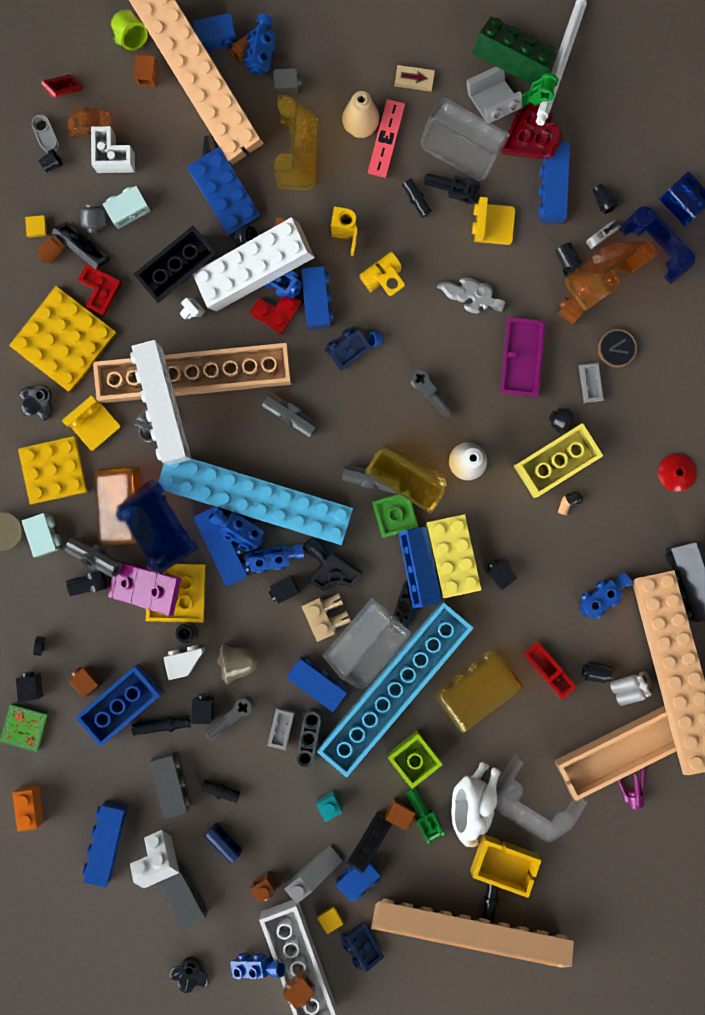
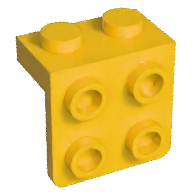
(493, 223)

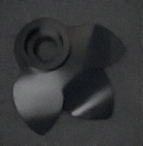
(34, 403)
(189, 975)

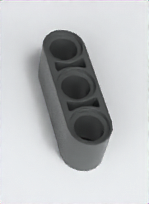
(308, 747)

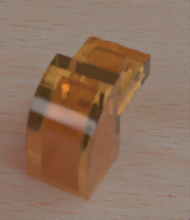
(85, 118)

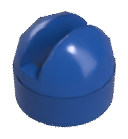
(375, 338)

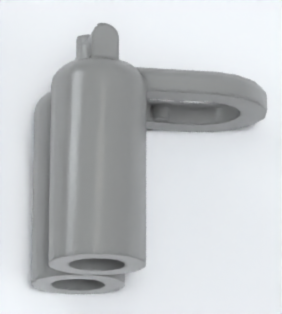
(631, 688)

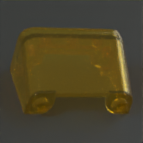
(299, 167)

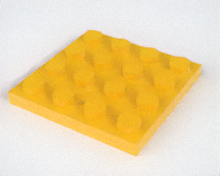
(63, 339)

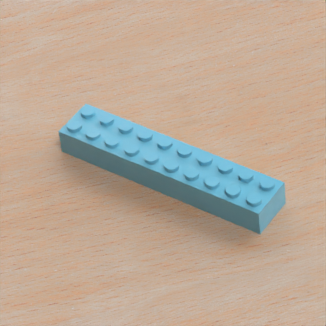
(257, 499)
(394, 689)

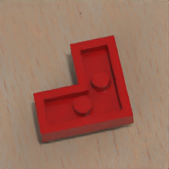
(104, 288)
(275, 317)

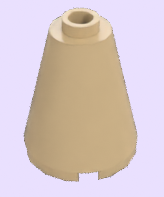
(361, 115)

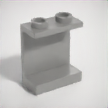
(493, 95)

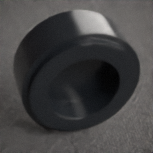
(39, 646)

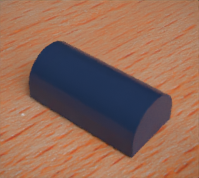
(223, 843)

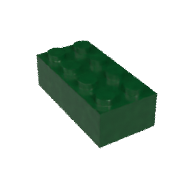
(514, 50)

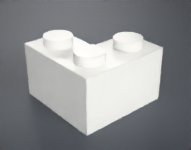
(108, 156)
(159, 863)

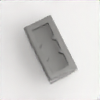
(591, 383)
(281, 728)

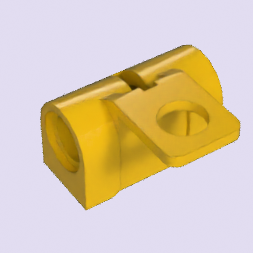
(339, 230)
(381, 272)

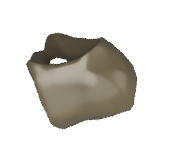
(236, 662)

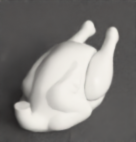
(474, 805)

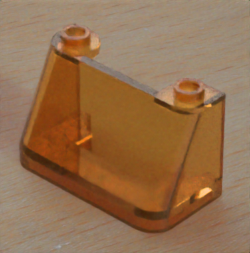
(598, 274)

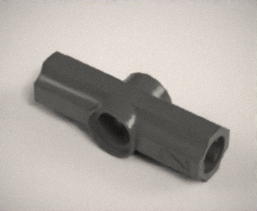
(290, 414)
(358, 476)
(93, 557)

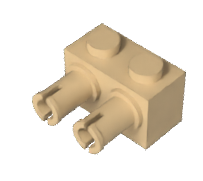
(318, 619)

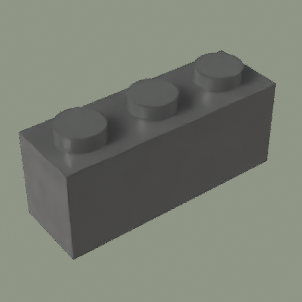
(170, 785)
(183, 898)

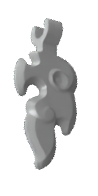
(479, 292)

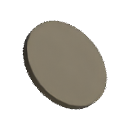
(10, 531)

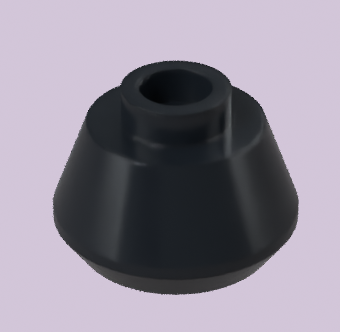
(244, 234)
(561, 419)

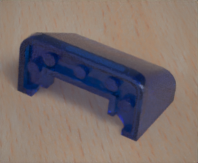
(666, 236)
(155, 527)

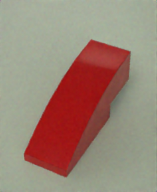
(550, 671)

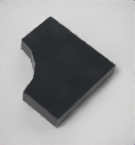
(335, 571)

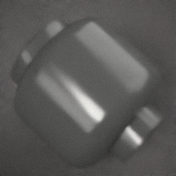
(93, 218)

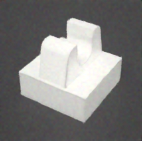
(191, 309)

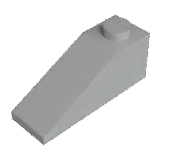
(312, 874)

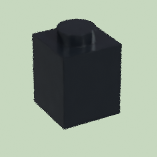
(500, 574)
(283, 590)
(29, 686)
(202, 709)

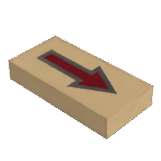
(414, 78)

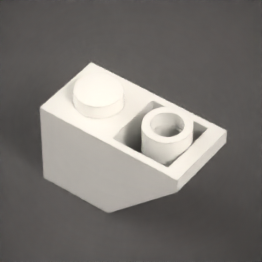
(181, 664)

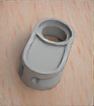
(47, 136)
(603, 234)

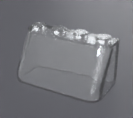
(463, 139)
(366, 645)

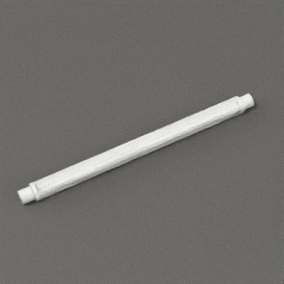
(563, 55)

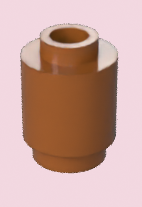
(50, 249)

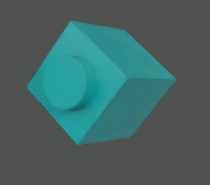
(329, 805)

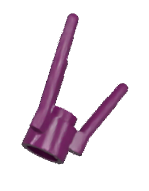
(635, 797)

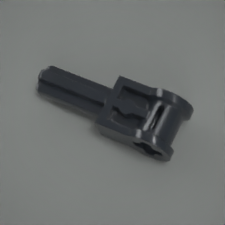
(457, 188)

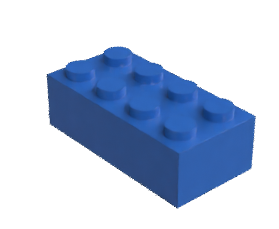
(119, 705)

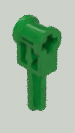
(541, 90)
(426, 819)

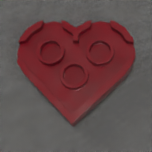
(530, 139)

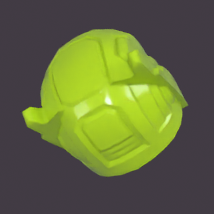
(128, 30)

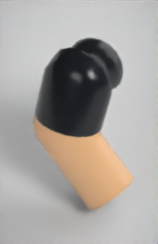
(568, 500)

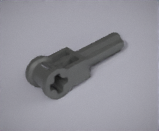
(431, 393)
(230, 717)

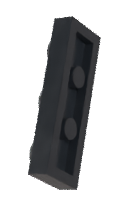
(80, 245)
(369, 843)

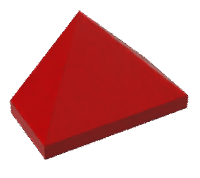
(61, 85)

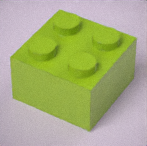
(414, 759)

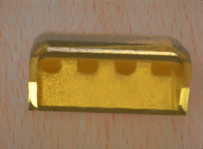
(408, 476)
(478, 691)

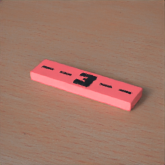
(386, 138)

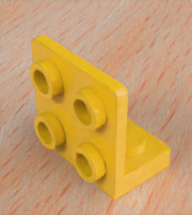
(92, 423)

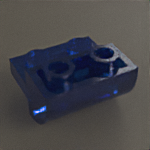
(685, 198)

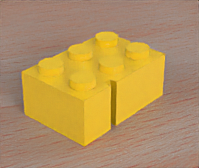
(505, 865)

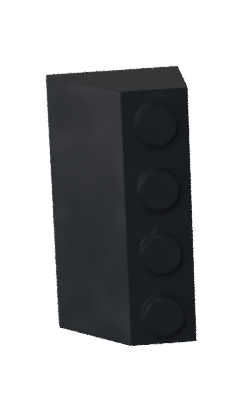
(175, 264)
(689, 566)

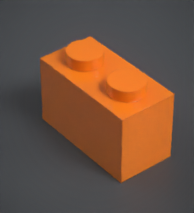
(28, 807)

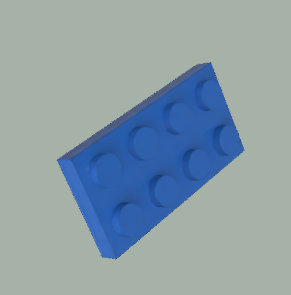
(223, 191)

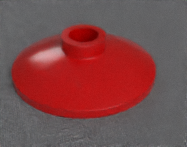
(668, 475)

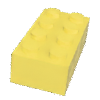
(558, 460)
(453, 556)

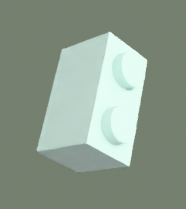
(126, 207)
(41, 534)

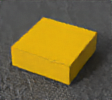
(36, 226)
(330, 919)

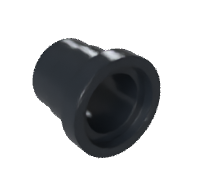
(50, 161)

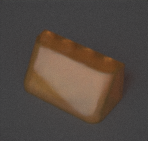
(113, 488)

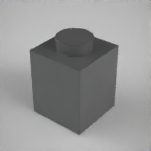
(287, 82)

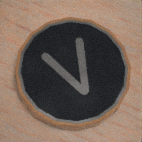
(617, 348)

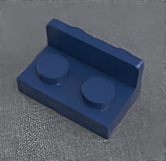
(347, 347)
(362, 947)

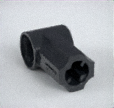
(568, 258)
(90, 583)

